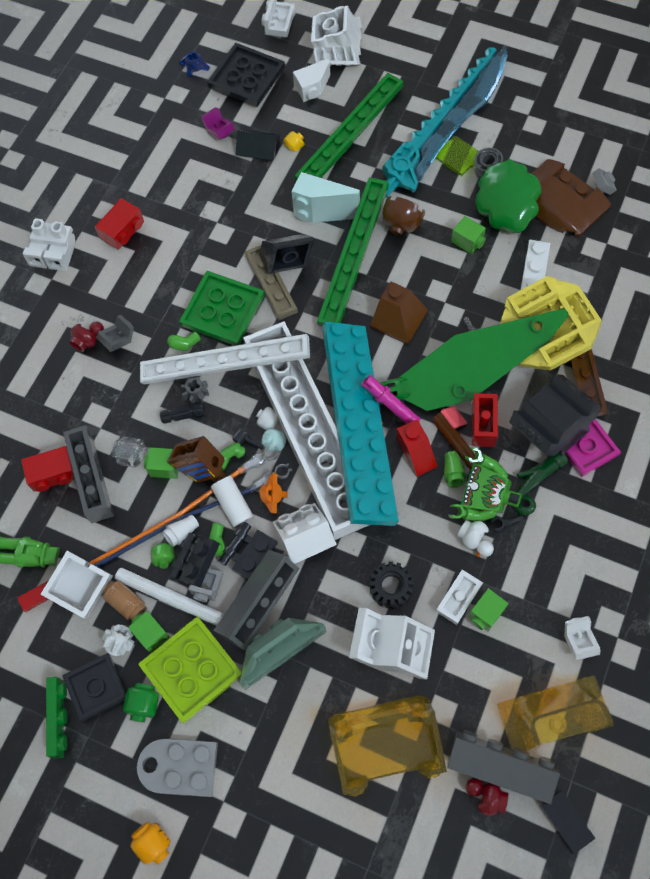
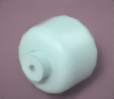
(274, 438)

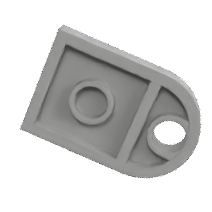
(182, 767)

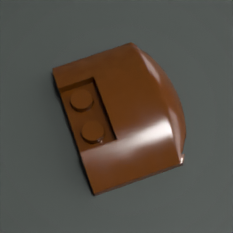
(567, 200)

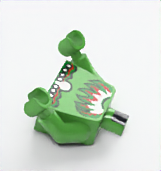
(486, 490)

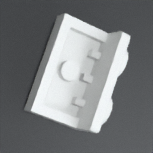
(278, 18)

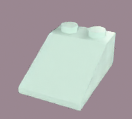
(323, 200)

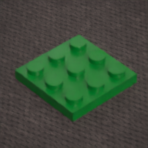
(222, 308)

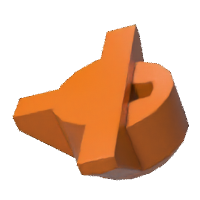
(275, 491)

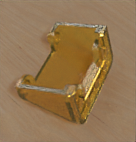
(386, 742)

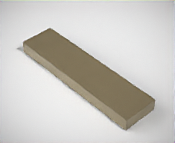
(272, 285)

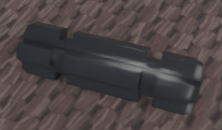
(181, 413)

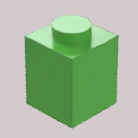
(468, 235)
(157, 464)
(487, 610)
(148, 631)

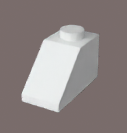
(312, 79)

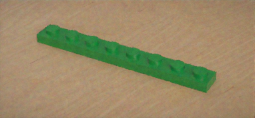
(352, 127)
(353, 252)

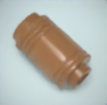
(123, 600)

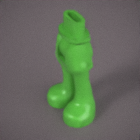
(28, 552)

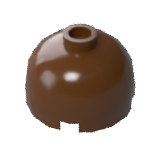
(402, 215)

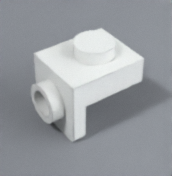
(580, 638)

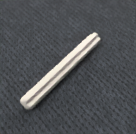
(169, 596)

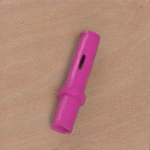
(389, 400)

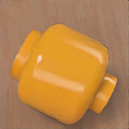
(150, 843)

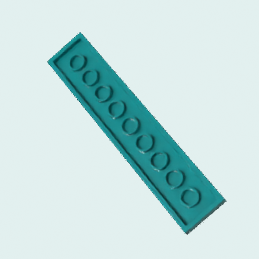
(359, 427)

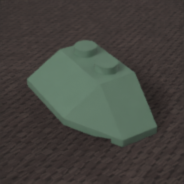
(277, 647)

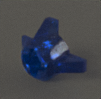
(193, 63)

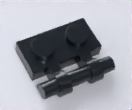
(253, 553)
(199, 560)

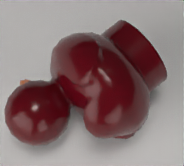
(84, 338)
(492, 799)

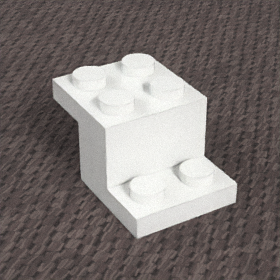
(392, 643)

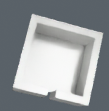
(76, 585)

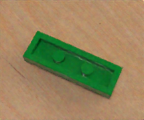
(55, 717)

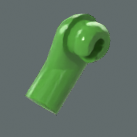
(183, 343)
(230, 451)
(216, 535)

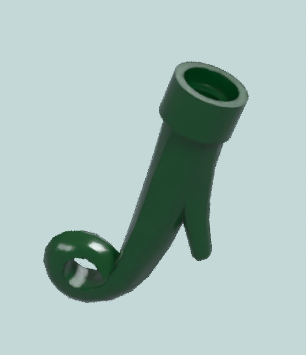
(535, 476)

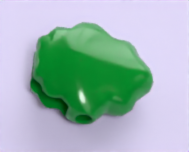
(508, 196)

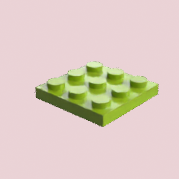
(190, 670)

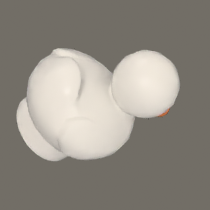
(472, 535)

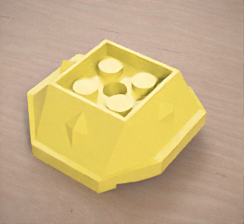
(573, 336)

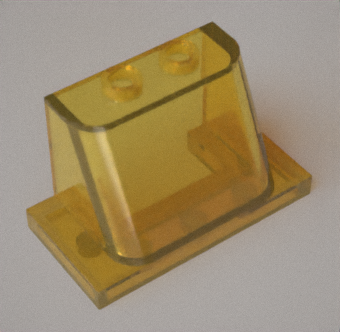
(555, 714)

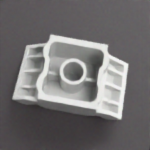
(337, 37)

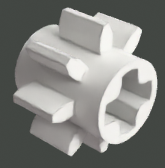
(118, 640)

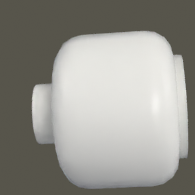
(267, 419)

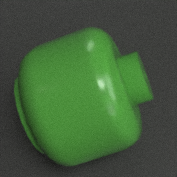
(162, 555)

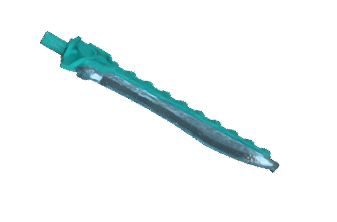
(402, 164)

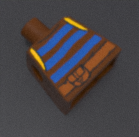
(198, 460)

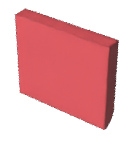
(454, 417)

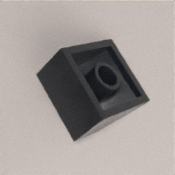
(286, 253)

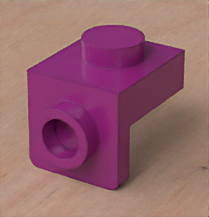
(216, 124)

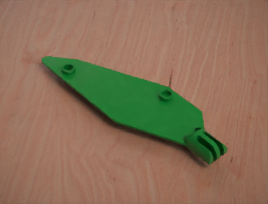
(473, 361)

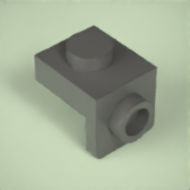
(116, 335)

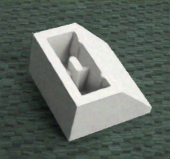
(304, 532)

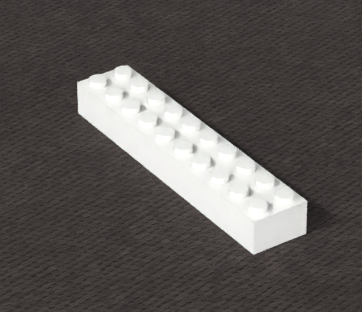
(308, 431)

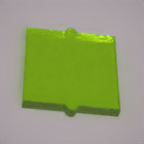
(457, 155)

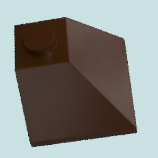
(398, 313)

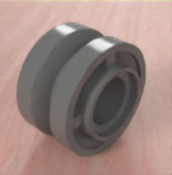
(486, 156)

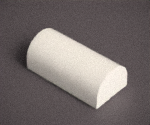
(232, 501)

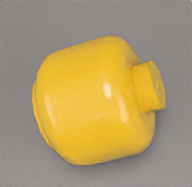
(294, 141)

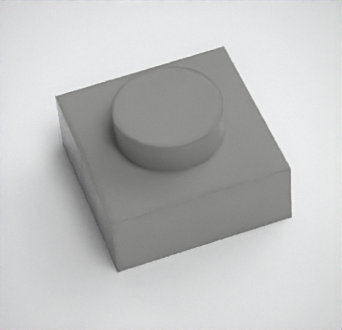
(604, 181)

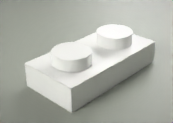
(459, 597)

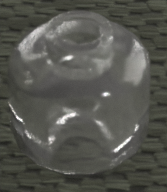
(129, 451)

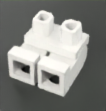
(50, 244)

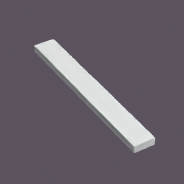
(225, 359)

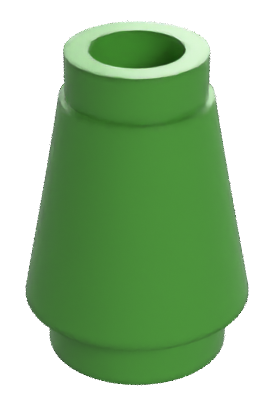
(453, 470)

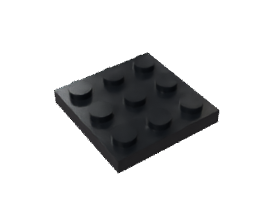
(246, 74)

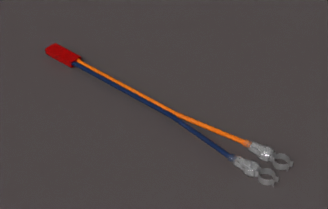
(34, 598)

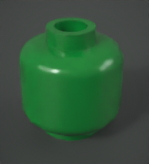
(141, 702)

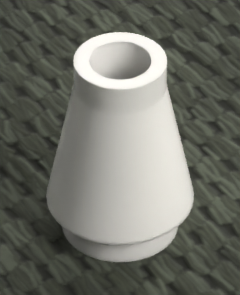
(178, 531)

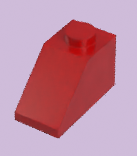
(416, 447)

